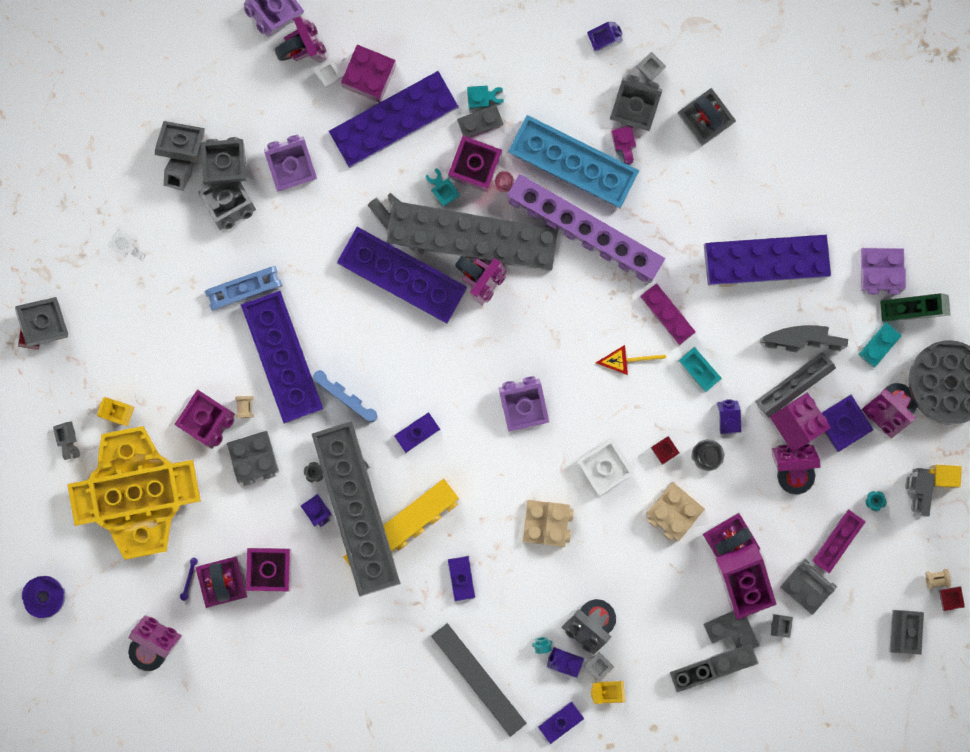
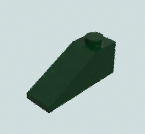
(915, 307)

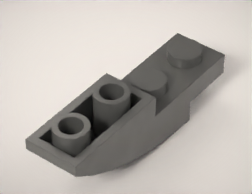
(796, 336)
(714, 667)

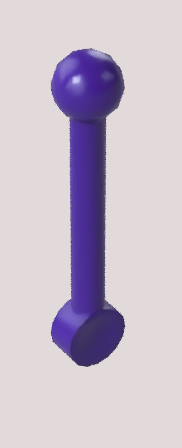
(184, 596)

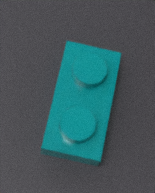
(880, 345)
(700, 369)

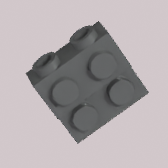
(636, 102)
(223, 161)
(227, 203)
(253, 458)
(920, 484)

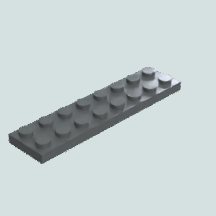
(471, 236)
(356, 509)

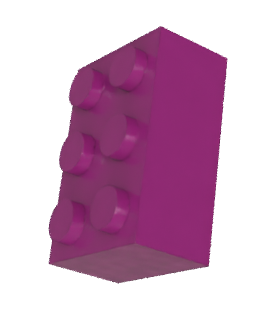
(746, 581)

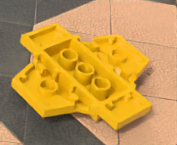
(134, 492)

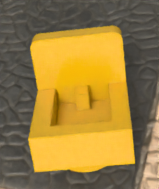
(115, 411)
(608, 692)

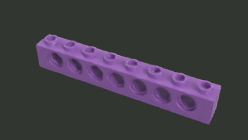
(524, 186)

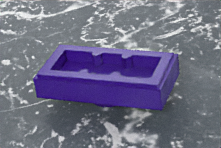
(417, 432)
(461, 578)
(561, 722)

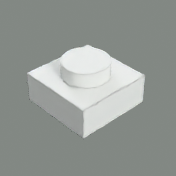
(328, 73)

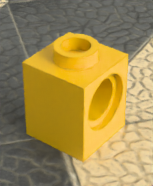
(946, 475)

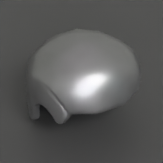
(708, 455)

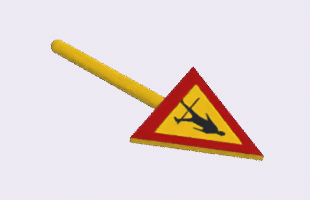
(618, 361)

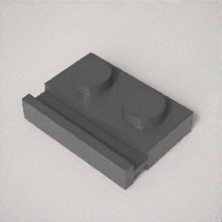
(906, 632)

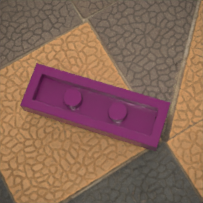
(667, 314)
(838, 541)

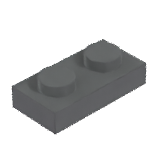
(480, 121)

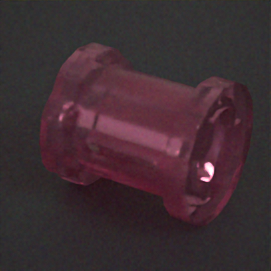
(503, 175)

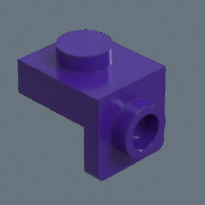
(729, 416)
(565, 662)

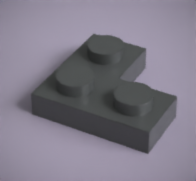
(728, 625)

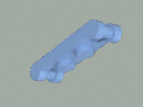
(243, 288)
(338, 391)

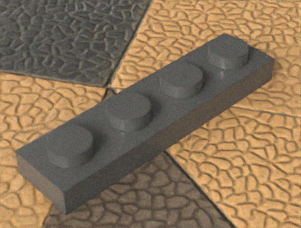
(795, 384)

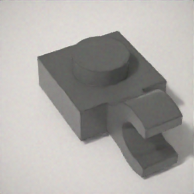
(66, 437)

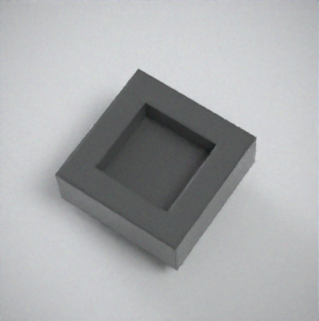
(781, 626)

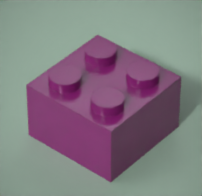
(368, 73)
(475, 164)
(800, 422)
(268, 569)

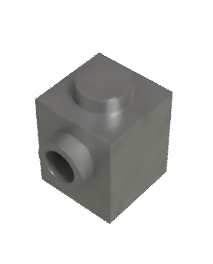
(177, 173)

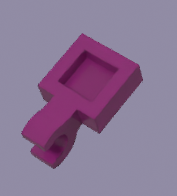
(623, 141)

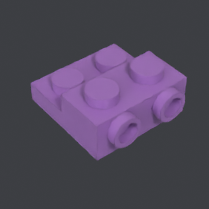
(272, 14)
(290, 162)
(883, 270)
(523, 403)

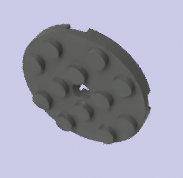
(928, 383)

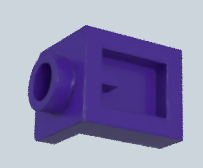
(605, 35)
(317, 511)

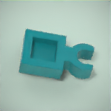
(480, 96)
(443, 190)

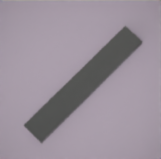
(479, 679)

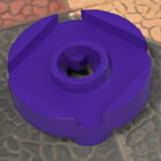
(32, 601)

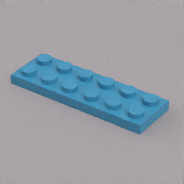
(573, 161)

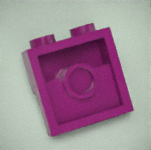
(205, 419)

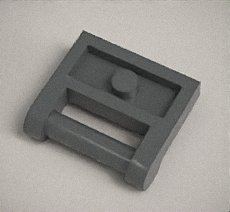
(803, 592)

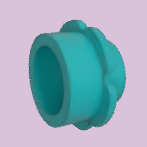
(870, 500)
(542, 645)

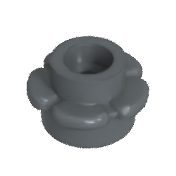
(313, 477)

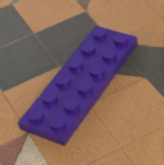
(393, 119)
(767, 260)
(402, 275)
(282, 357)

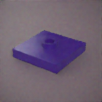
(846, 423)

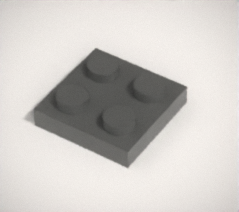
(179, 141)
(41, 321)

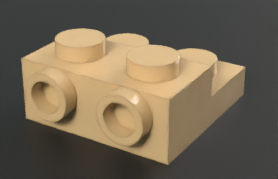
(674, 512)
(547, 523)

